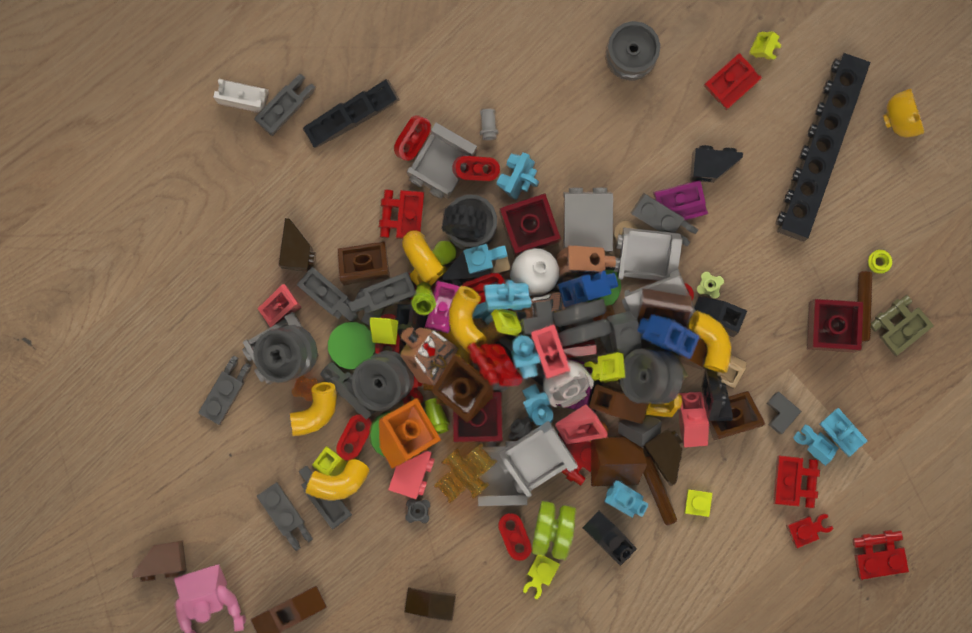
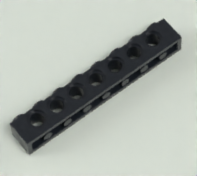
(855, 71)

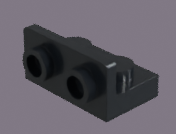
(716, 397)

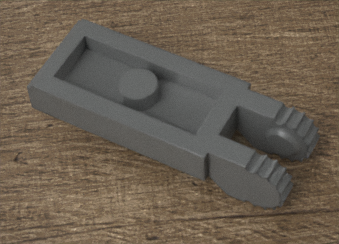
(283, 106)
(661, 217)
(224, 392)
(283, 514)

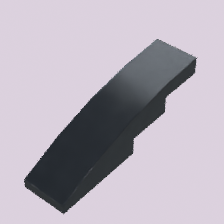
(351, 113)

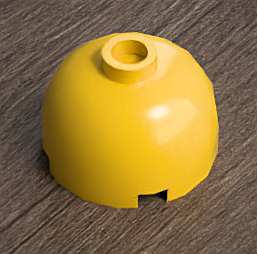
(903, 115)

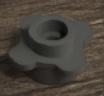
(520, 428)
(413, 516)

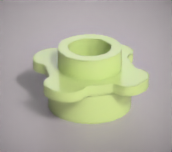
(712, 291)

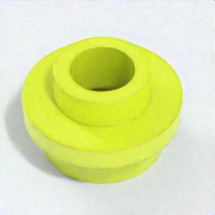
(886, 258)

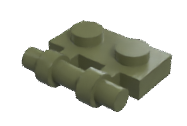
(904, 332)

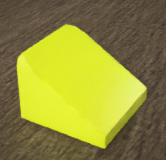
(384, 330)
(329, 463)

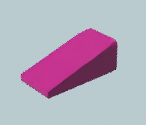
(439, 317)

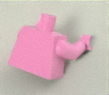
(204, 594)

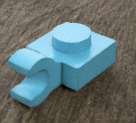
(481, 258)
(819, 444)

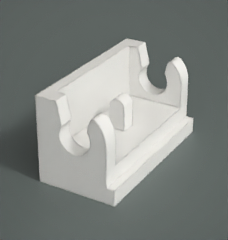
(241, 96)

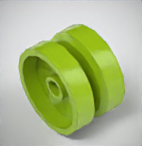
(558, 530)

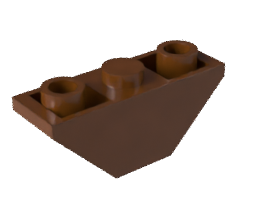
(290, 612)

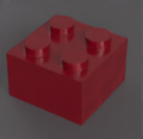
(530, 224)
(835, 325)
(484, 426)

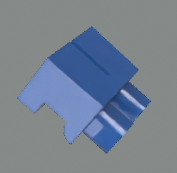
(587, 288)
(668, 335)

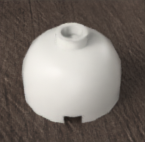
(537, 270)
(568, 387)

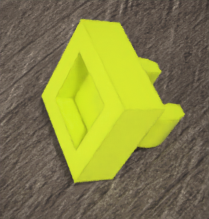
(765, 44)

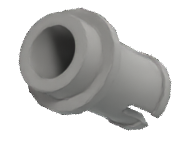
(488, 124)

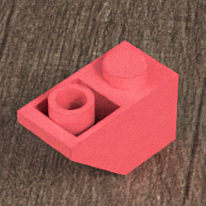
(693, 420)
(409, 475)

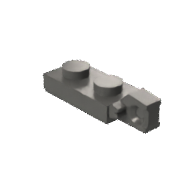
(326, 294)
(384, 294)
(343, 384)
(332, 511)

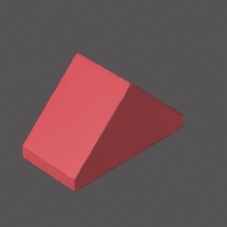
(279, 305)
(550, 351)
(581, 426)

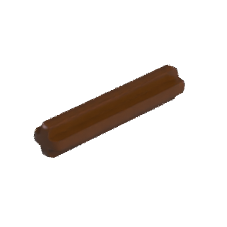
(865, 296)
(659, 493)

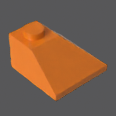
(406, 433)

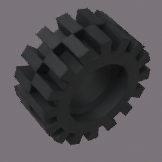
(464, 221)

